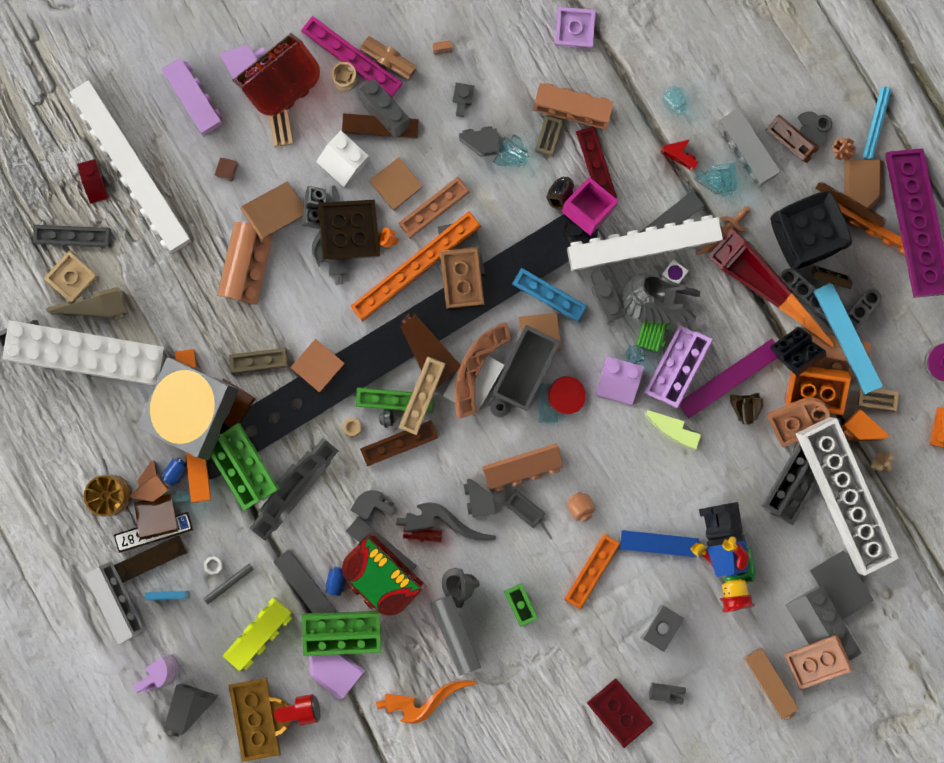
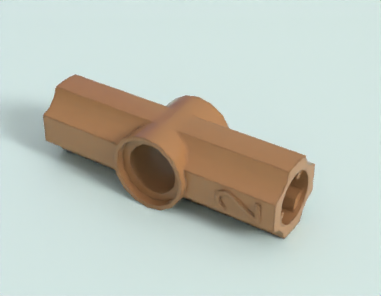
(388, 58)

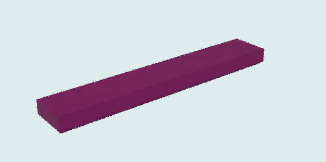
(728, 379)

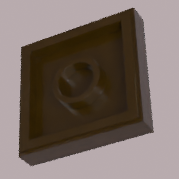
(832, 277)

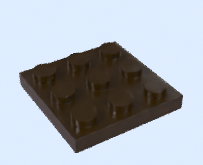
(348, 229)

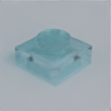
(181, 496)

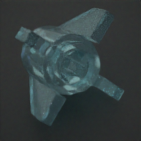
(512, 153)

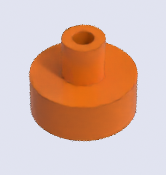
(387, 238)

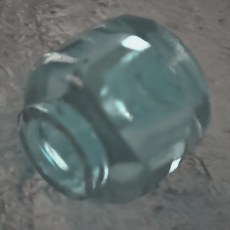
(675, 100)

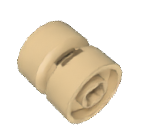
(344, 76)

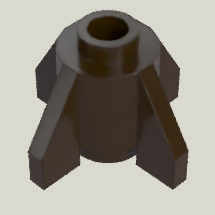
(747, 407)

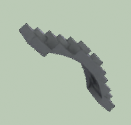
(292, 488)

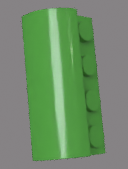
(243, 467)
(341, 633)

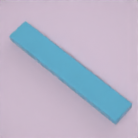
(848, 338)

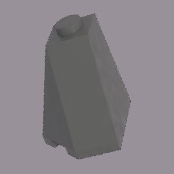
(186, 708)

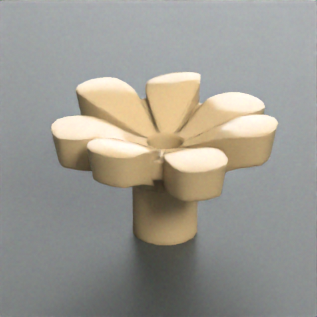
(883, 462)

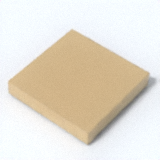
(70, 277)

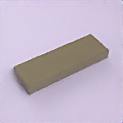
(258, 360)

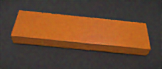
(592, 571)

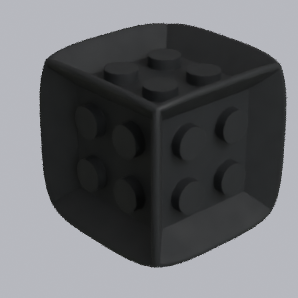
(811, 230)

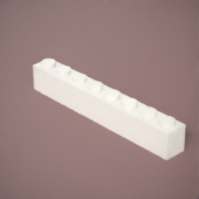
(644, 244)

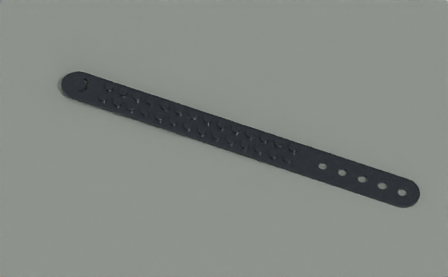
(387, 346)

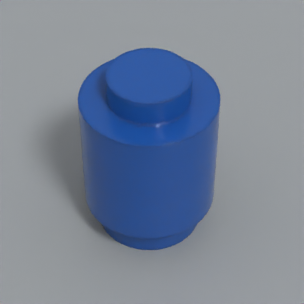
(174, 471)
(335, 581)

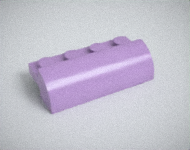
(678, 366)
(160, 674)

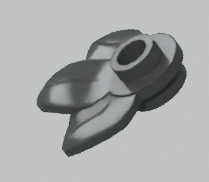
(812, 129)

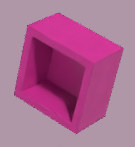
(589, 206)

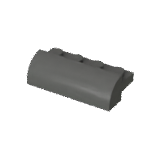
(791, 488)
(455, 635)

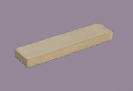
(422, 395)

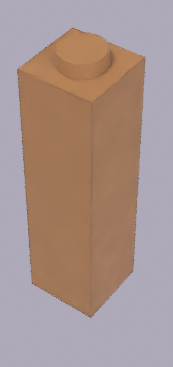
(771, 684)

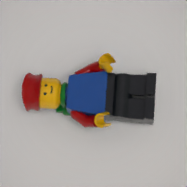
(728, 554)

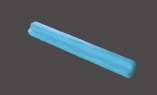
(877, 122)

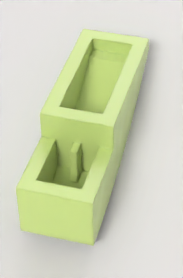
(673, 429)

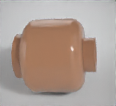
(580, 506)

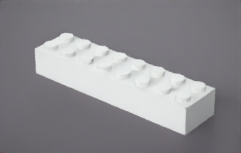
(82, 353)
(847, 495)

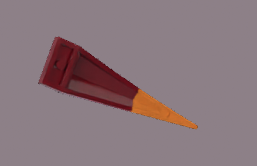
(745, 264)

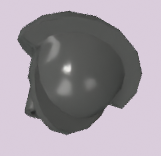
(459, 585)

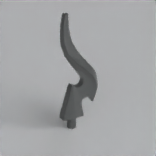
(336, 267)
(433, 510)

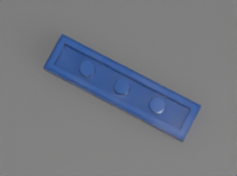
(657, 543)

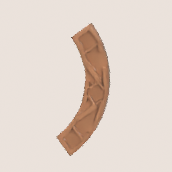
(472, 364)

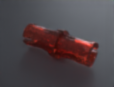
(424, 535)

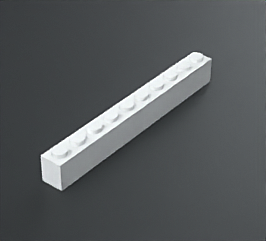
(129, 165)

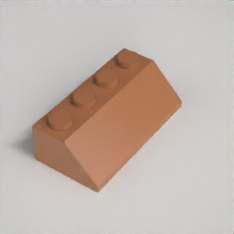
(523, 466)

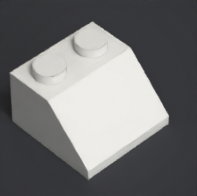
(342, 159)

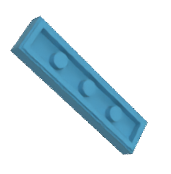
(549, 295)

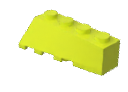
(257, 634)

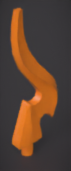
(416, 715)

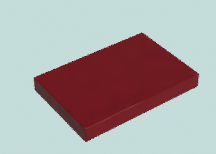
(619, 712)

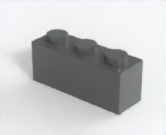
(384, 108)

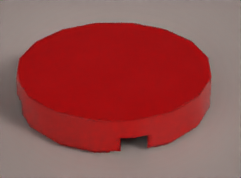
(566, 395)

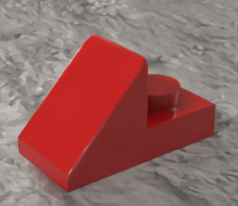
(675, 152)

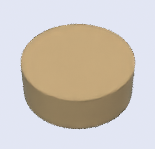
(352, 427)

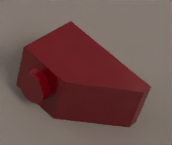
(93, 181)

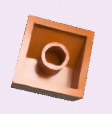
(862, 428)

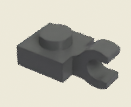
(463, 96)

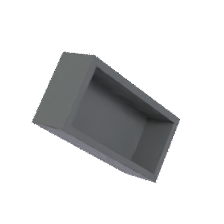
(526, 367)

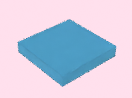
(167, 595)

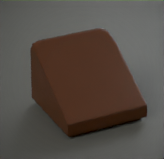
(226, 169)

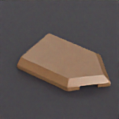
(864, 181)

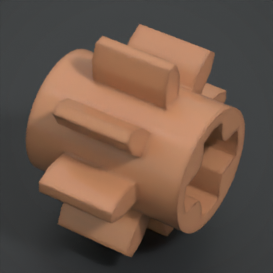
(844, 148)

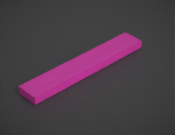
(348, 53)

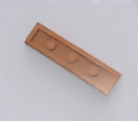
(434, 207)

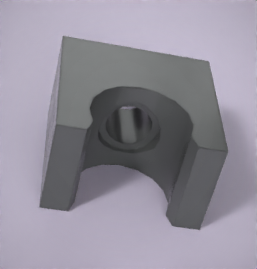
(652, 634)

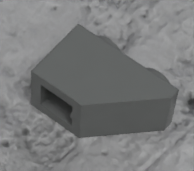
(481, 142)
(480, 500)

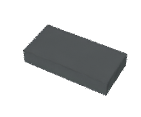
(524, 508)

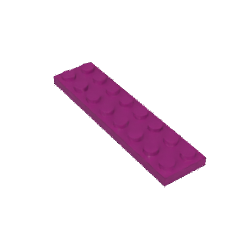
(917, 221)

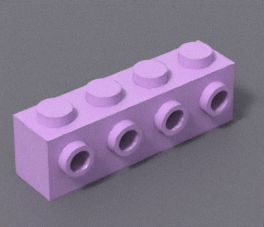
(192, 96)

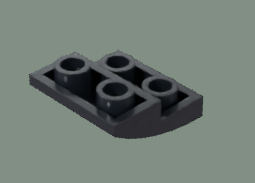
(798, 351)

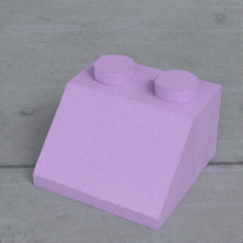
(619, 380)

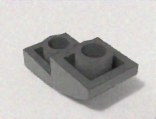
(310, 210)

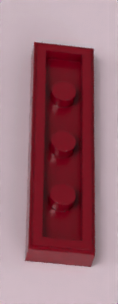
(595, 159)

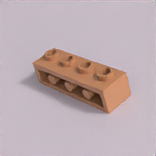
(573, 105)

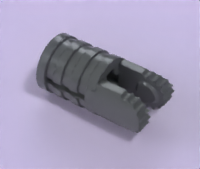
(662, 693)

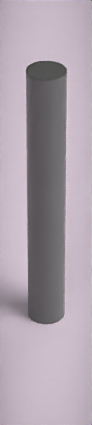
(229, 583)

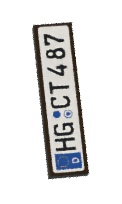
(130, 538)

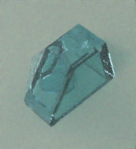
(718, 179)

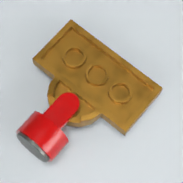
(264, 717)

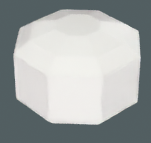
(213, 565)

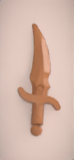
(732, 223)

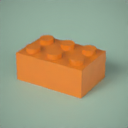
(820, 383)

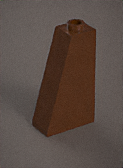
(425, 344)

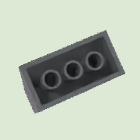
(819, 620)

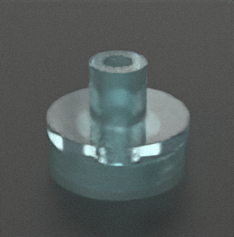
(634, 355)

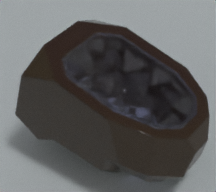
(560, 192)

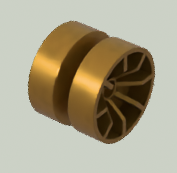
(107, 495)

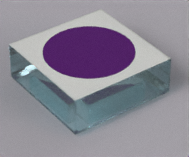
(675, 272)

